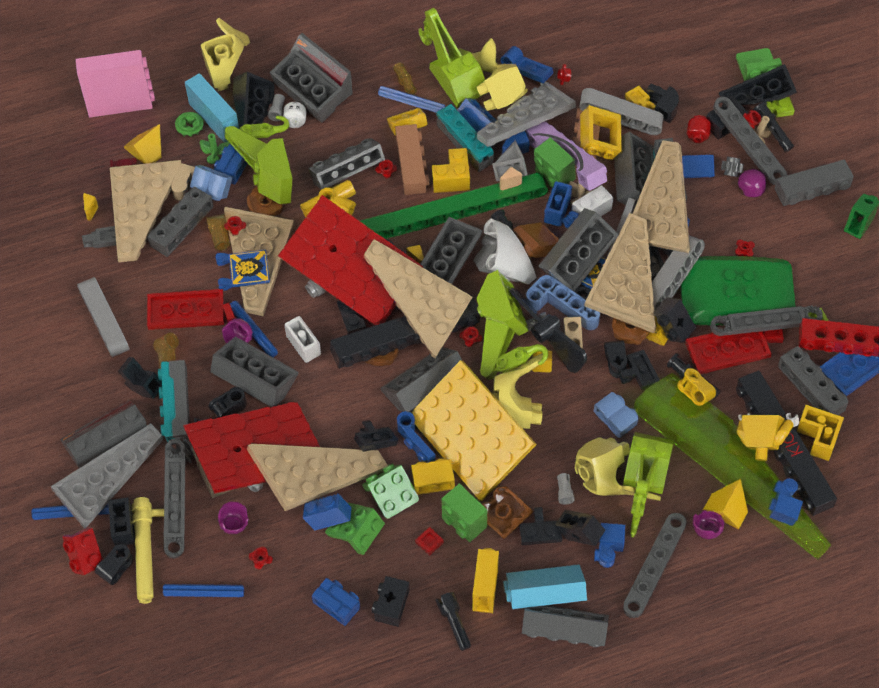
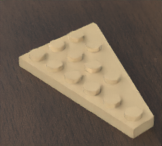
(664, 200)
(137, 201)
(261, 233)
(625, 279)
(424, 298)
(308, 473)

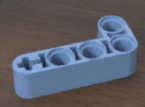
(556, 289)

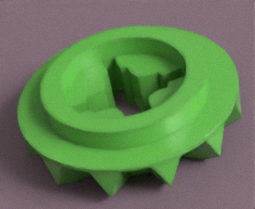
(191, 118)

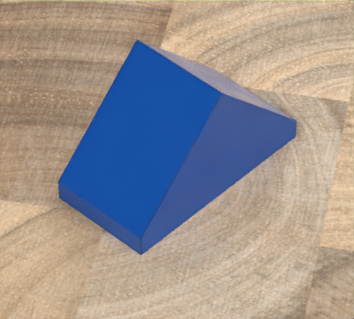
(522, 141)

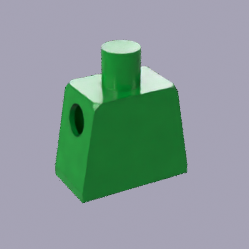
(864, 207)

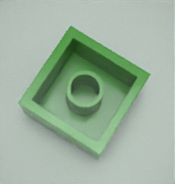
(554, 163)
(464, 513)

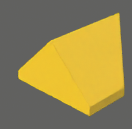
(146, 146)
(729, 503)

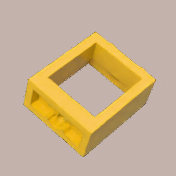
(602, 118)
(485, 580)

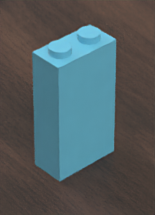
(210, 106)
(545, 586)

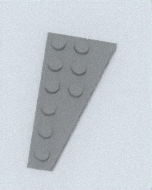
(529, 111)
(92, 485)

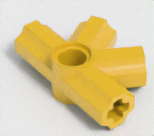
(337, 195)

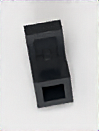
(665, 101)
(139, 380)

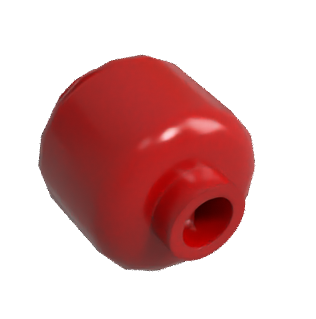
(698, 129)

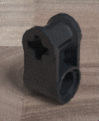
(616, 357)
(226, 403)
(114, 564)

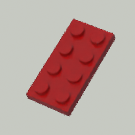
(185, 309)
(717, 352)

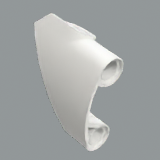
(510, 254)

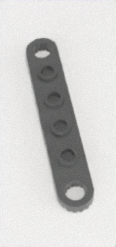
(749, 139)
(763, 320)
(174, 498)
(654, 565)

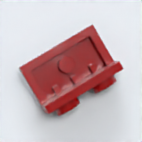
(82, 551)

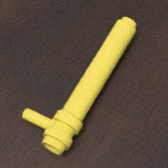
(142, 520)

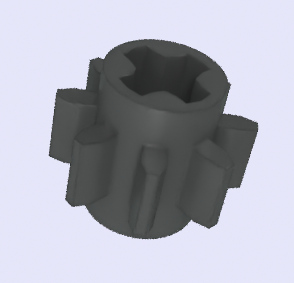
(732, 166)

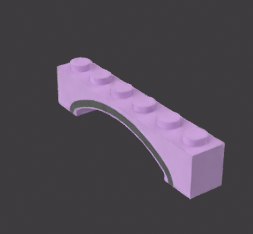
(589, 170)

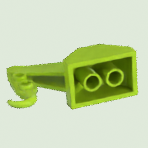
(456, 71)
(267, 160)
(503, 320)
(646, 471)

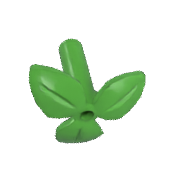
(211, 148)

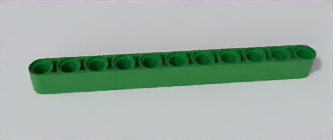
(456, 207)

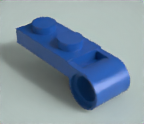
(527, 67)
(412, 440)

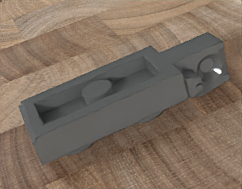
(100, 238)

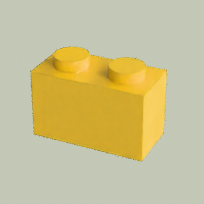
(433, 476)

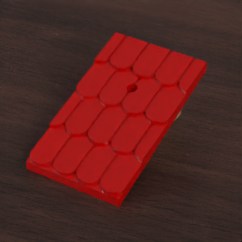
(331, 254)
(223, 443)

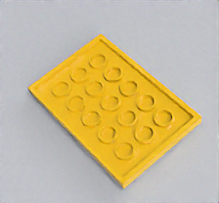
(472, 430)

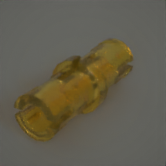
(404, 78)

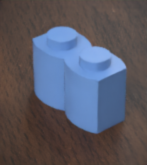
(211, 182)
(616, 414)

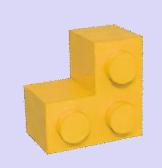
(454, 175)
(822, 427)

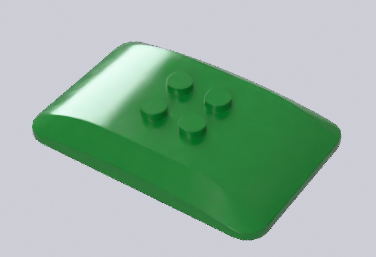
(736, 286)

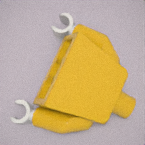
(764, 432)

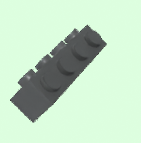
(346, 163)
(814, 182)
(180, 221)
(812, 382)
(565, 625)

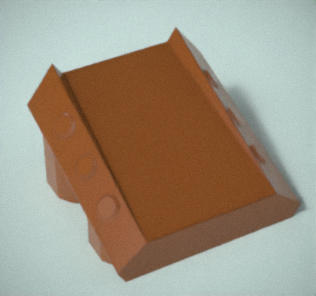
(536, 239)
(506, 511)

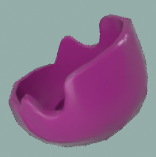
(752, 183)
(237, 328)
(233, 517)
(708, 524)

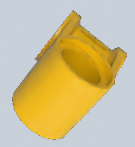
(696, 387)

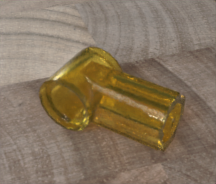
(219, 233)
(165, 347)

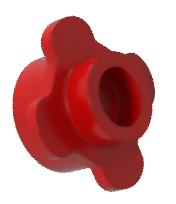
(564, 74)
(752, 118)
(386, 164)
(234, 220)
(740, 251)
(470, 331)
(260, 552)

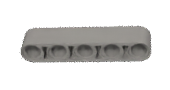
(631, 114)
(675, 271)
(103, 317)

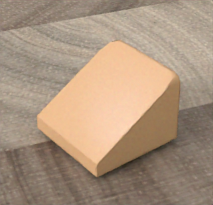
(510, 179)

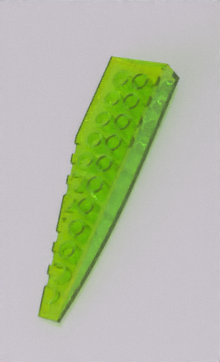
(715, 445)

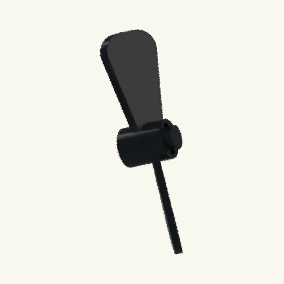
(549, 328)

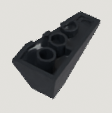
(765, 87)
(252, 98)

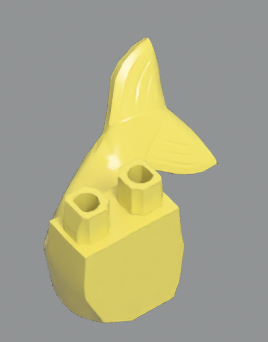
(223, 53)
(505, 82)
(518, 407)
(598, 466)

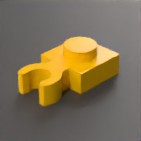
(639, 97)

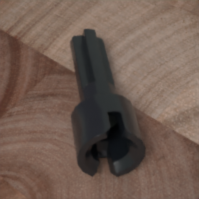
(449, 608)

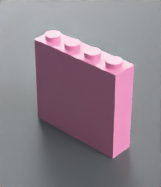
(115, 83)

